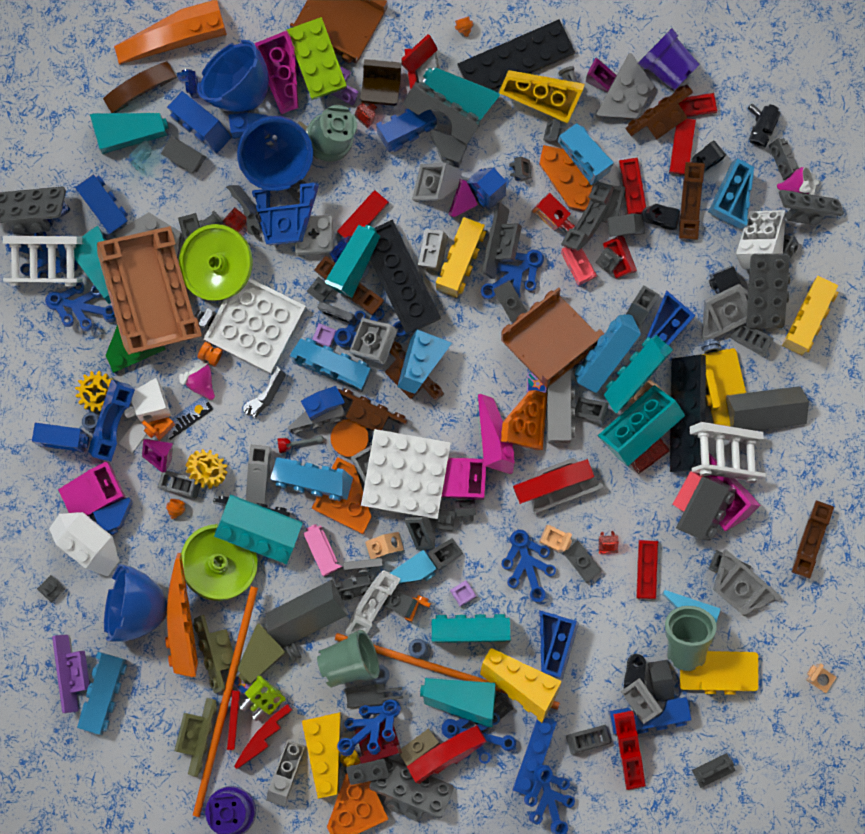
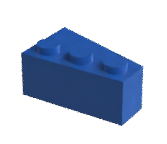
(199, 122)
(405, 128)
(487, 187)
(102, 203)
(670, 319)
(556, 642)

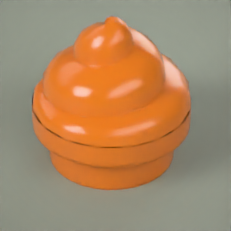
(464, 26)
(175, 508)

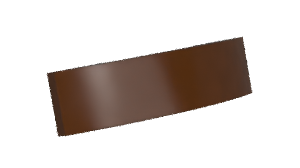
(139, 85)
(691, 200)
(362, 297)
(811, 539)

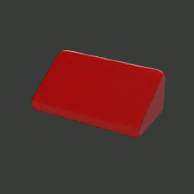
(419, 54)
(621, 248)

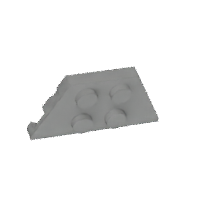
(627, 92)
(147, 223)
(724, 312)
(566, 494)
(741, 586)

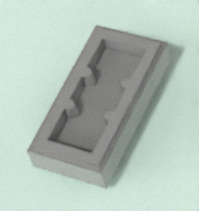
(363, 565)

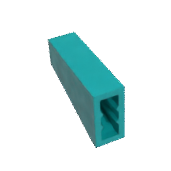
(466, 93)
(124, 130)
(88, 259)
(353, 261)
(462, 698)

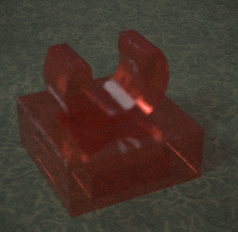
(366, 114)
(235, 220)
(608, 544)

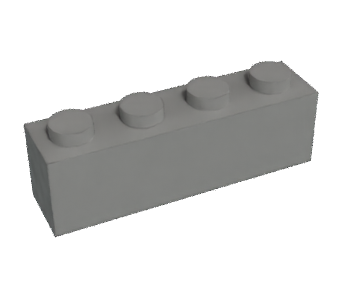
(560, 410)

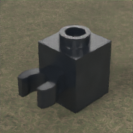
(724, 279)

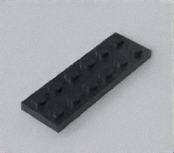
(520, 54)
(402, 280)
(688, 390)

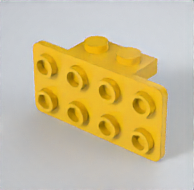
(722, 379)
(723, 672)

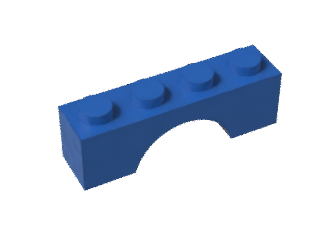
(115, 403)
(674, 711)
(534, 755)

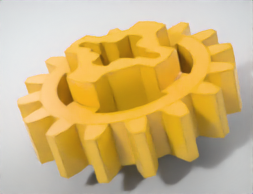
(97, 383)
(206, 468)

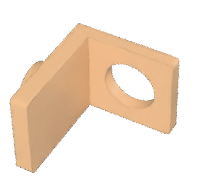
(382, 545)
(813, 674)

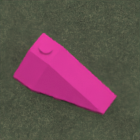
(281, 66)
(496, 454)
(743, 504)

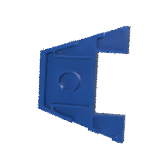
(287, 222)

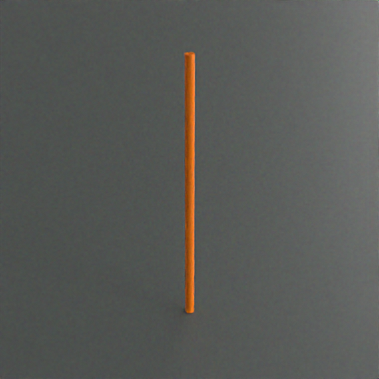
(430, 666)
(225, 701)

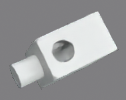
(149, 403)

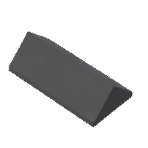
(768, 409)
(305, 614)

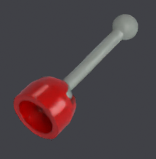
(285, 444)

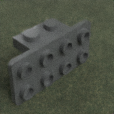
(29, 209)
(768, 290)
(410, 797)

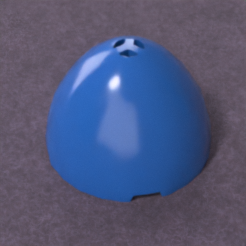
(235, 78)
(279, 164)
(133, 605)

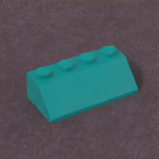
(634, 376)
(641, 425)
(258, 529)
(471, 629)

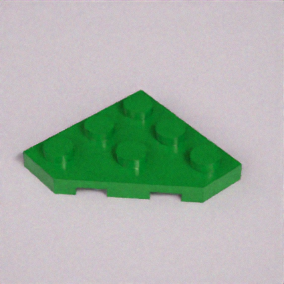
(118, 356)

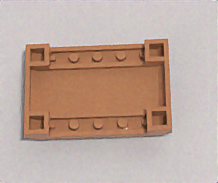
(147, 290)

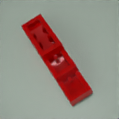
(553, 481)
(258, 742)
(629, 750)
(445, 754)

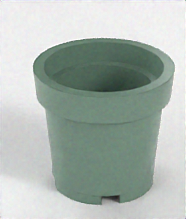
(334, 145)
(689, 635)
(349, 660)

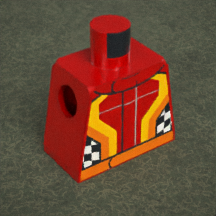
(547, 208)

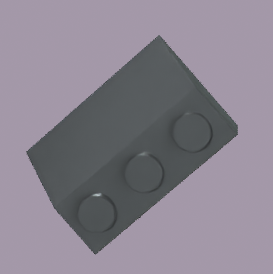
(706, 508)

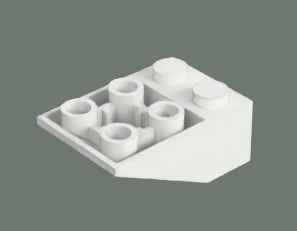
(761, 235)

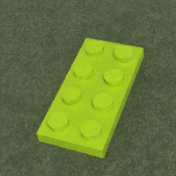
(317, 58)

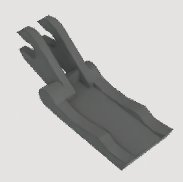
(249, 208)
(265, 398)
(369, 695)

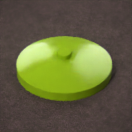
(215, 262)
(217, 567)

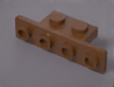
(663, 116)
(395, 369)
(369, 415)

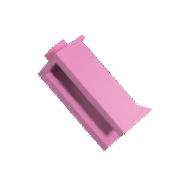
(321, 550)

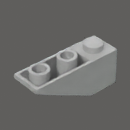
(303, 421)
(258, 473)
(285, 773)

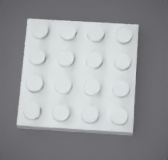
(255, 325)
(405, 474)

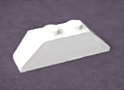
(85, 542)

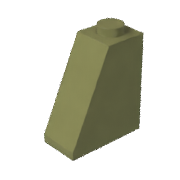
(259, 655)

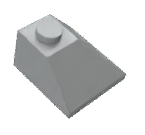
(436, 181)

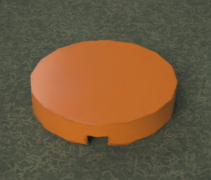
(349, 438)

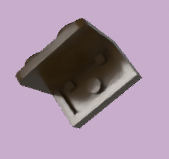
(381, 82)

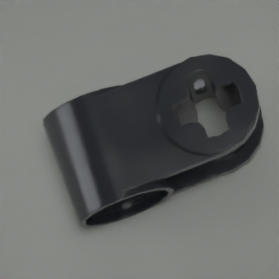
(710, 155)
(661, 216)
(632, 673)

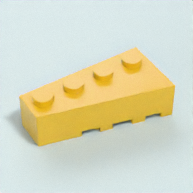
(543, 93)
(460, 257)
(810, 315)
(521, 682)
(322, 739)

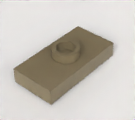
(419, 746)

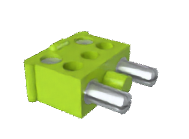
(263, 696)

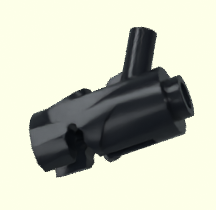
(765, 124)

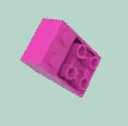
(464, 479)
(92, 490)

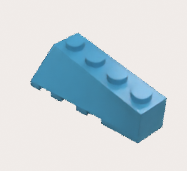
(607, 353)
(330, 364)
(312, 478)
(102, 693)

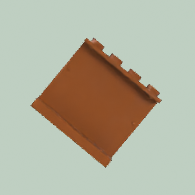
(347, 23)
(550, 338)

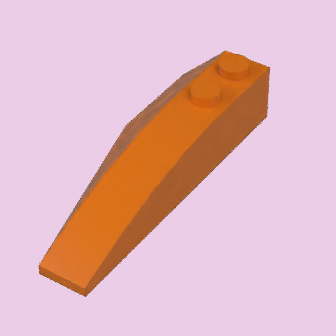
(173, 32)
(179, 625)

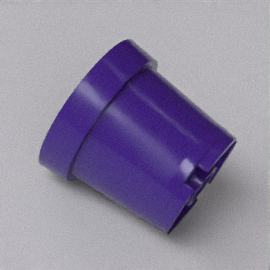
(669, 60)
(243, 811)

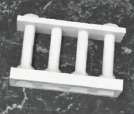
(33, 243)
(735, 436)

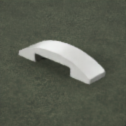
(372, 602)

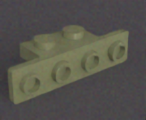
(216, 652)
(194, 734)

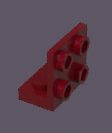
(386, 748)

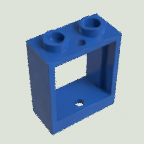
(60, 437)

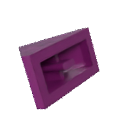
(600, 76)
(462, 200)
(157, 453)

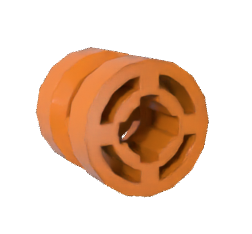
(210, 354)

